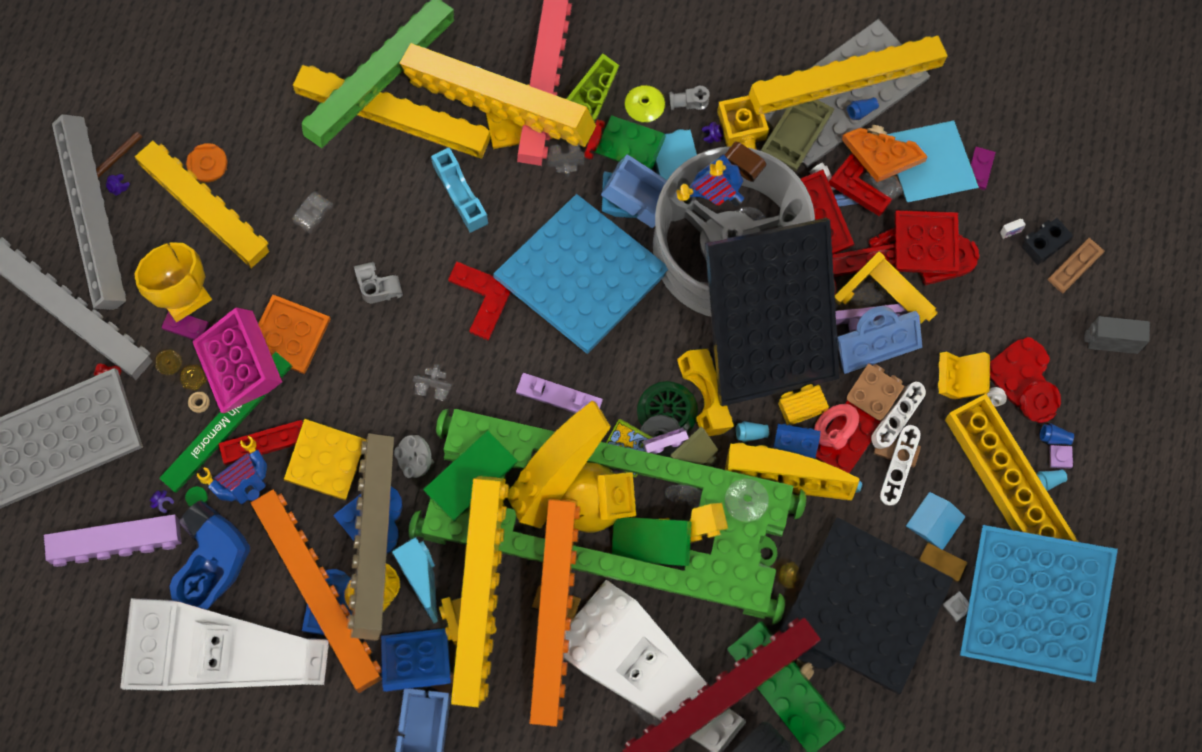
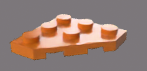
(882, 153)

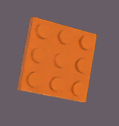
(292, 331)

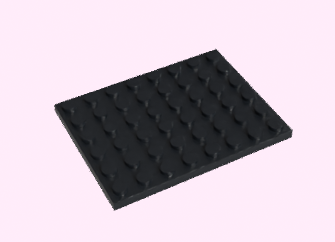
(773, 311)

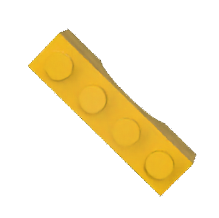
(699, 368)
(707, 521)

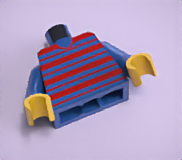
(715, 183)
(241, 479)

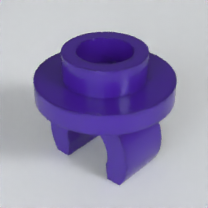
(716, 132)
(114, 186)
(158, 498)

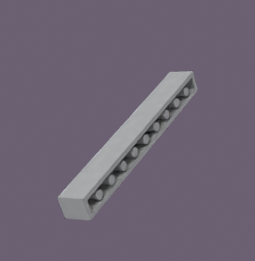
(88, 212)
(72, 312)

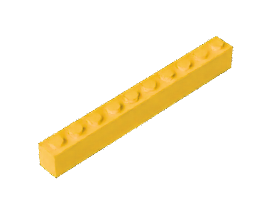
(847, 75)
(401, 114)

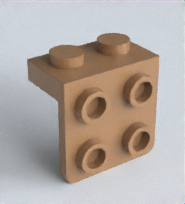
(875, 391)

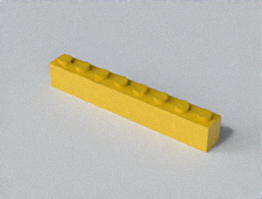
(202, 204)

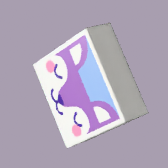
(1012, 228)

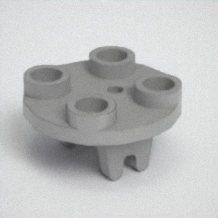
(413, 456)

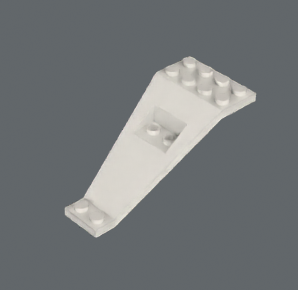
(613, 644)
(172, 650)

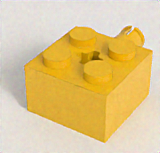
(741, 122)

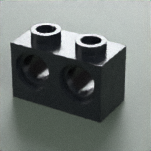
(1048, 243)

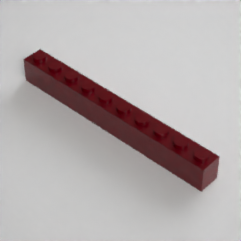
(727, 690)

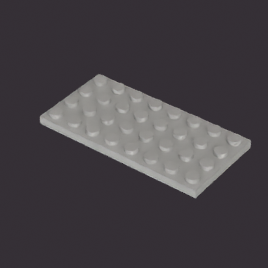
(873, 38)
(65, 436)

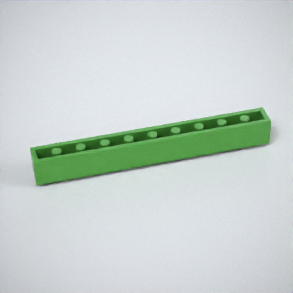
(375, 74)

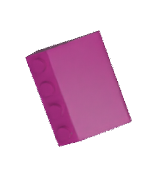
(236, 360)

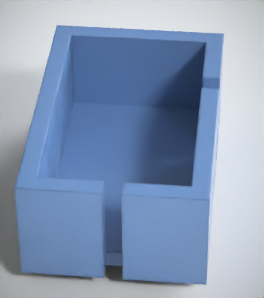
(635, 189)
(423, 721)

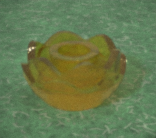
(166, 356)
(193, 383)
(788, 575)

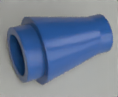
(861, 108)
(1055, 435)

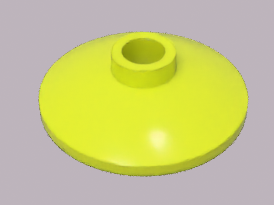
(644, 111)

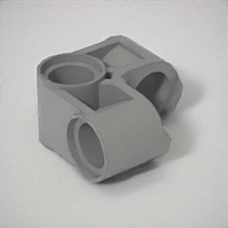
(385, 287)

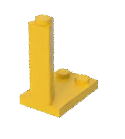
(893, 283)

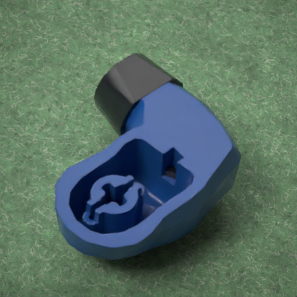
(214, 563)

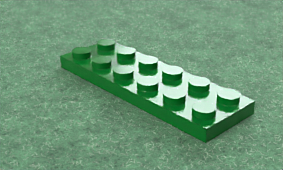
(792, 696)

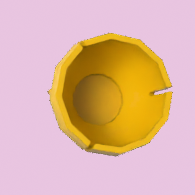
(173, 282)
(601, 497)

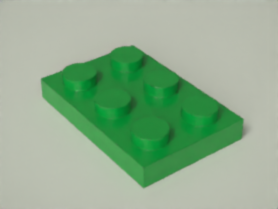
(632, 139)

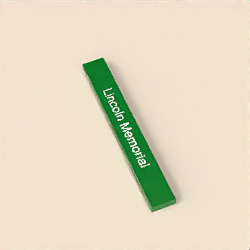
(211, 436)

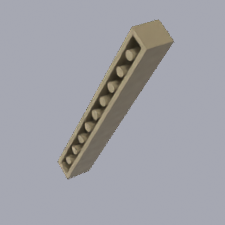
(371, 538)

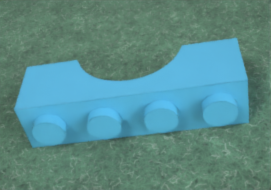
(458, 190)

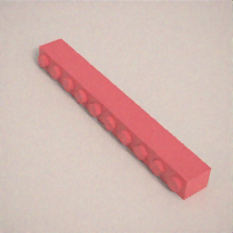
(544, 73)

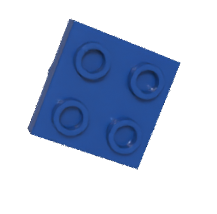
(797, 440)

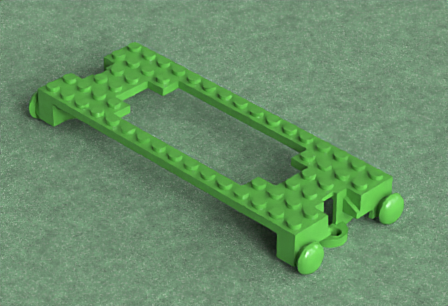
(729, 576)

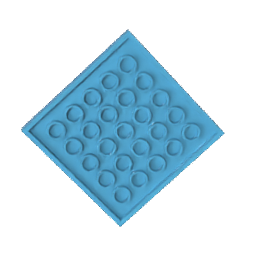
(581, 273)
(1039, 603)

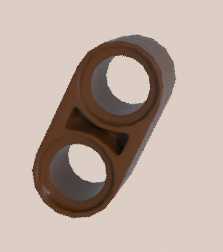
(749, 162)

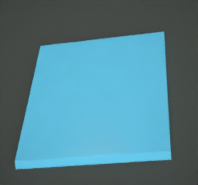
(945, 168)

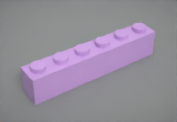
(112, 539)

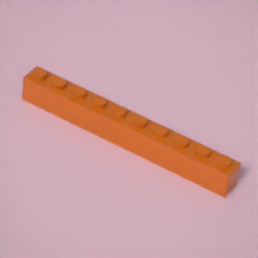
(316, 591)
(554, 612)

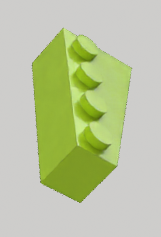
(595, 85)

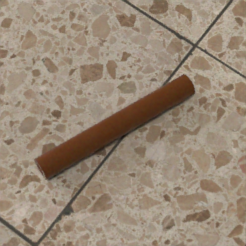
(118, 153)

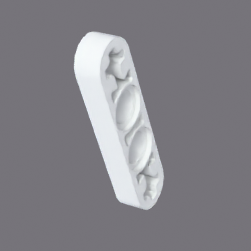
(896, 413)
(903, 466)

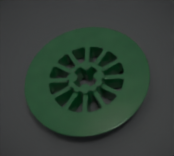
(691, 407)

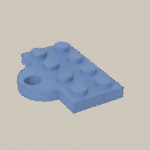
(879, 339)

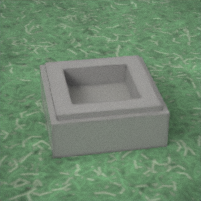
(957, 606)

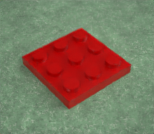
(926, 242)

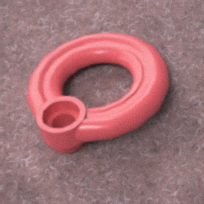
(837, 438)

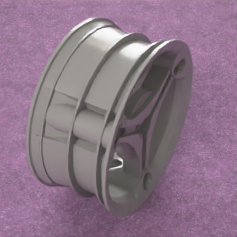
(774, 181)

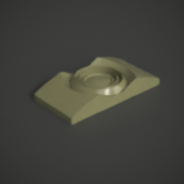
(797, 132)

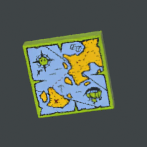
(628, 437)

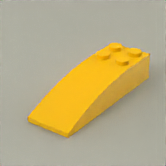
(557, 465)
(792, 469)

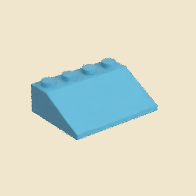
(417, 567)

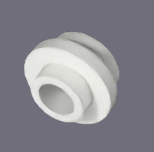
(997, 396)

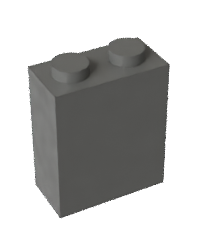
(1118, 335)

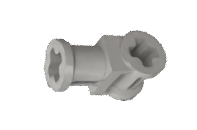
(690, 98)

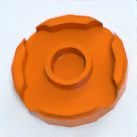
(207, 162)

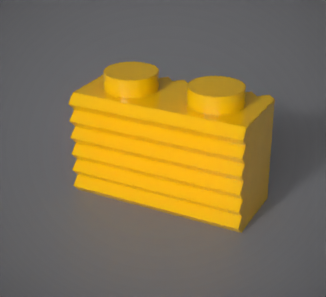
(803, 405)

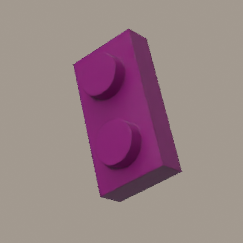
(981, 166)
(187, 327)

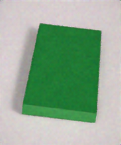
(454, 485)
(652, 540)

